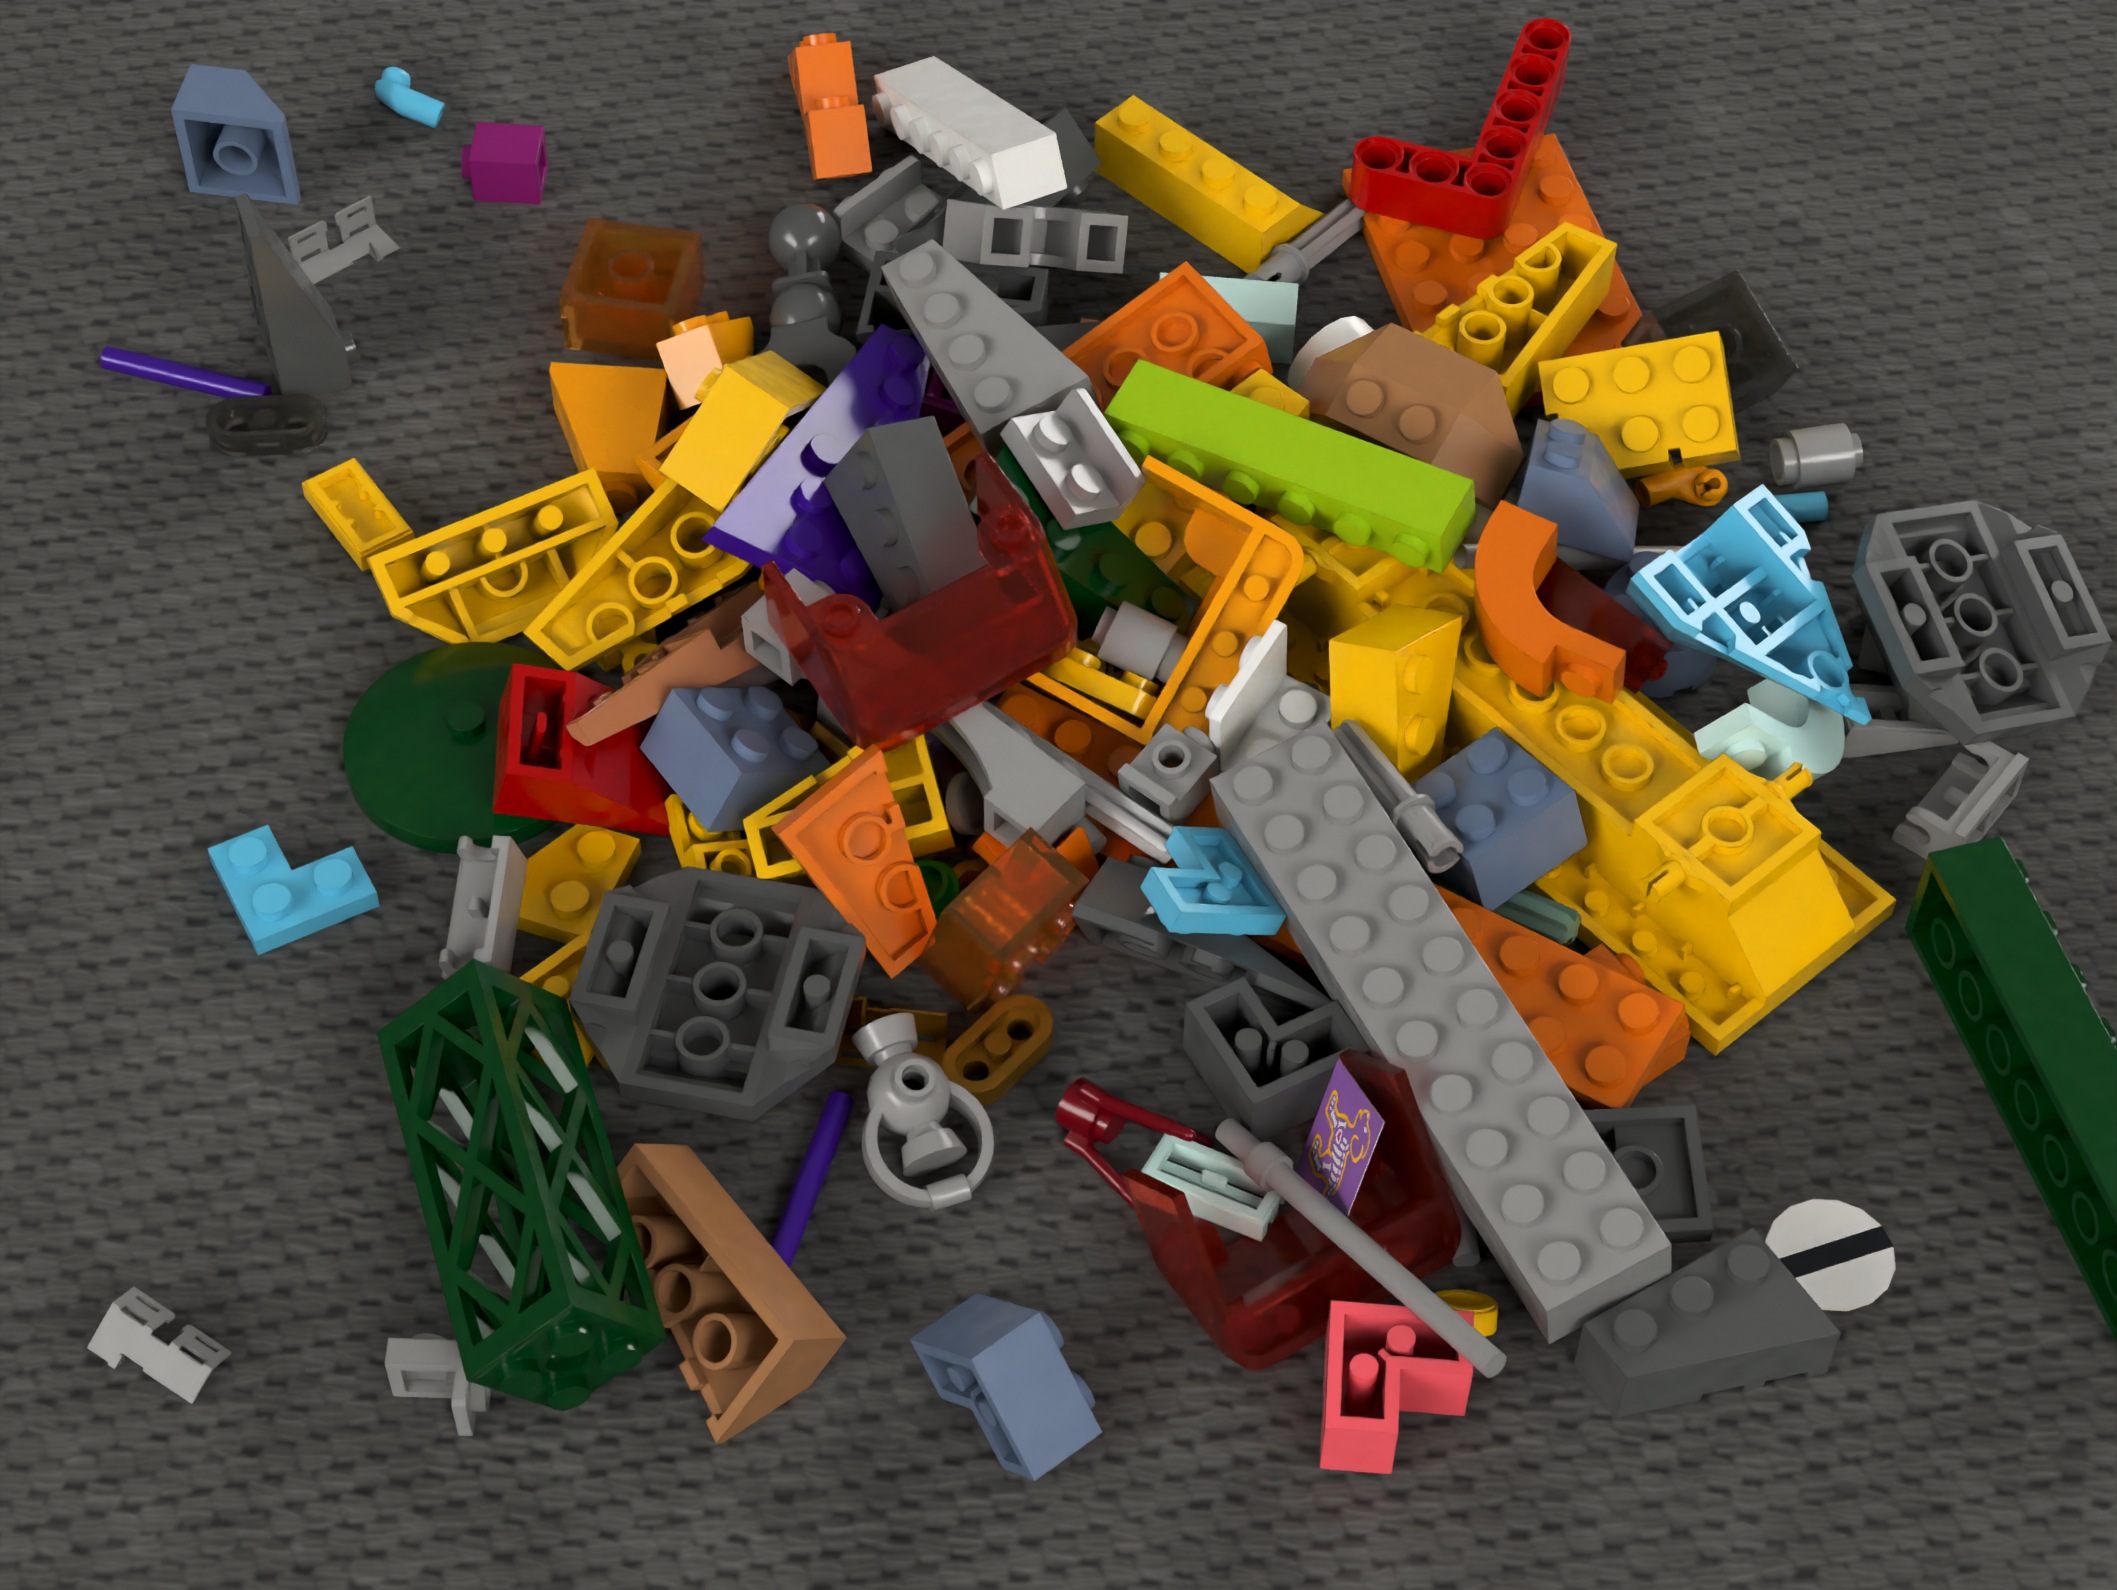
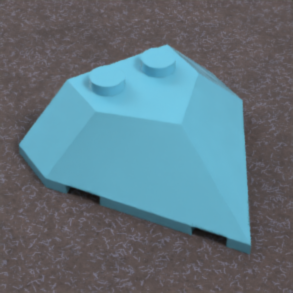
(1753, 603)

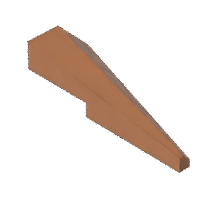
(696, 657)

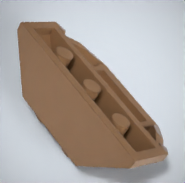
(1420, 404)

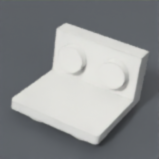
(1262, 702)

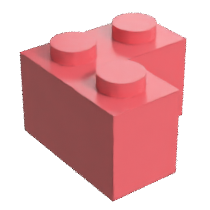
(1375, 1366)

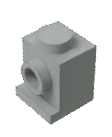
(1176, 790)

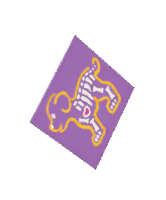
(1340, 1141)

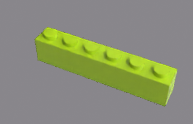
(1294, 466)

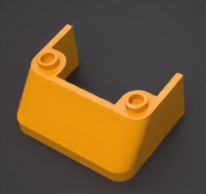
(1254, 577)

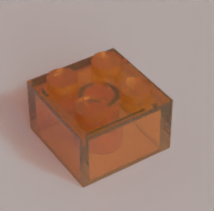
(630, 287)
(1004, 923)

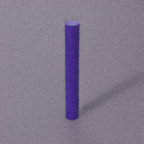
(180, 374)
(811, 1175)

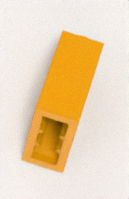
(610, 420)

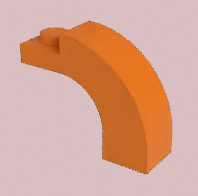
(1515, 626)

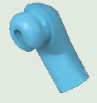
(395, 93)

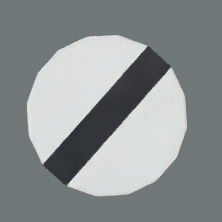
(1834, 1252)

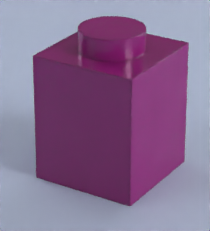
(506, 163)

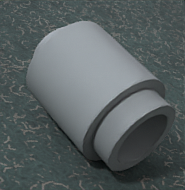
(1816, 456)
(1139, 642)

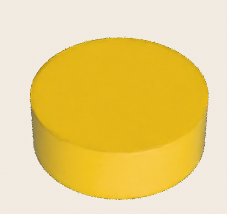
(1484, 1308)

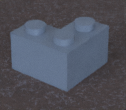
(1013, 1378)

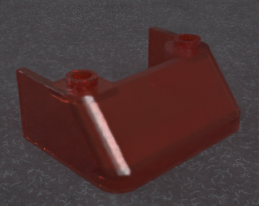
(945, 650)
(1278, 1292)

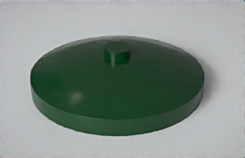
(427, 747)

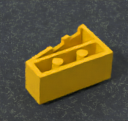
(1397, 683)
(912, 786)

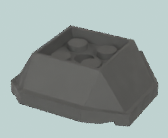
(1978, 619)
(707, 936)

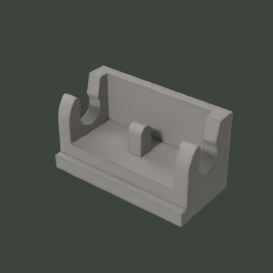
(1963, 800)
(485, 905)

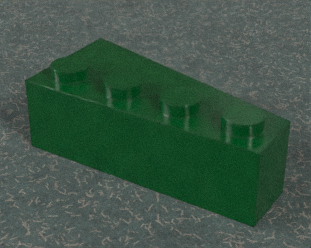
(1097, 562)

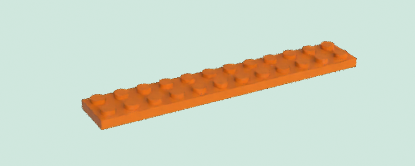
(1587, 1018)

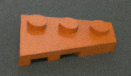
(859, 858)

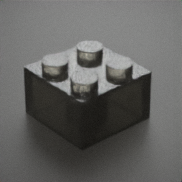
(1752, 349)

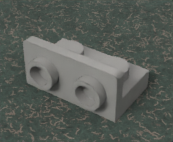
(882, 212)
(1075, 461)

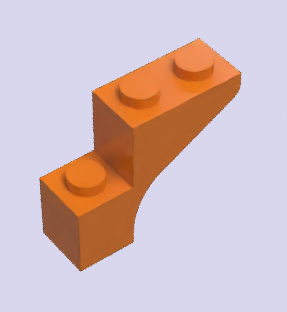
(830, 108)

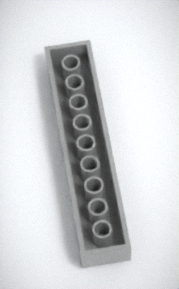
(1427, 1002)

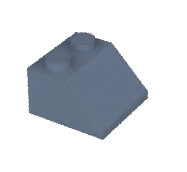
(233, 137)
(1580, 489)

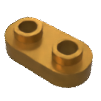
(993, 1053)

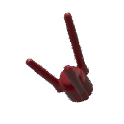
(1099, 1115)

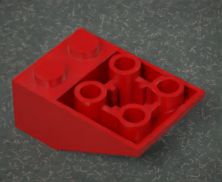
(557, 778)

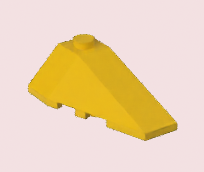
(637, 580)

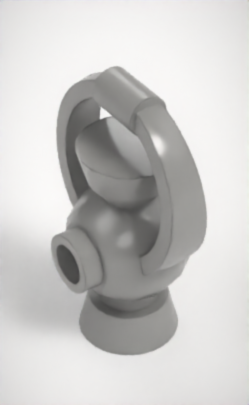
(910, 1100)

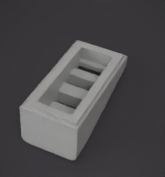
(1885, 732)

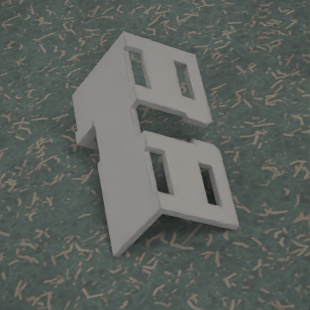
(328, 262)
(124, 1336)

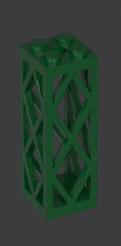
(556, 1335)

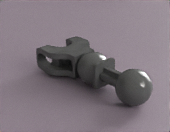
(805, 309)

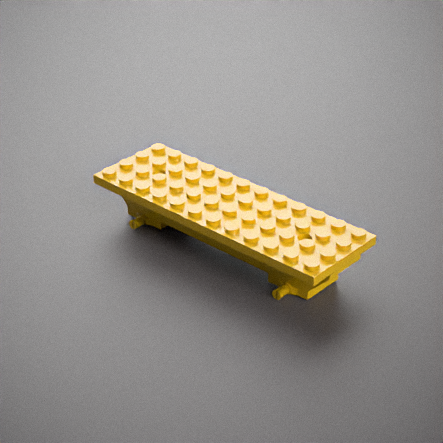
(1685, 855)

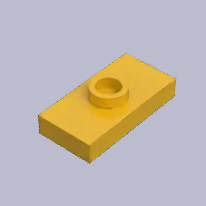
(356, 511)

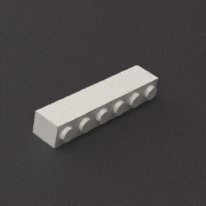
(969, 132)

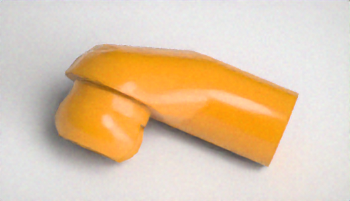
(1694, 486)

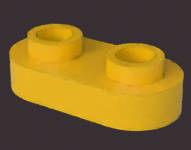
(1080, 673)

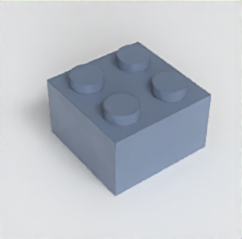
(729, 752)
(1507, 814)

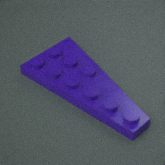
(786, 506)

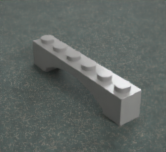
(1015, 777)

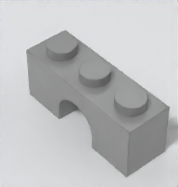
(1035, 236)

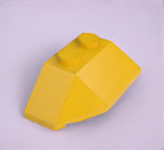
(499, 566)

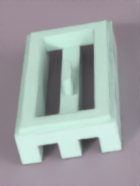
(1209, 1192)

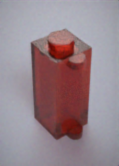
(1589, 608)

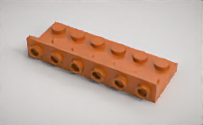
(1172, 325)

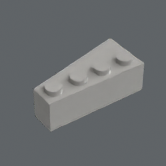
(979, 344)

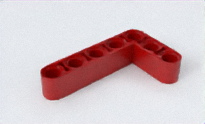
(1480, 191)

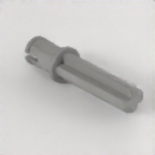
(1294, 260)
(1409, 812)

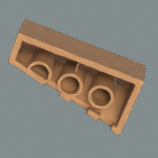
(722, 1290)

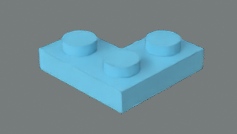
(1212, 888)
(286, 903)

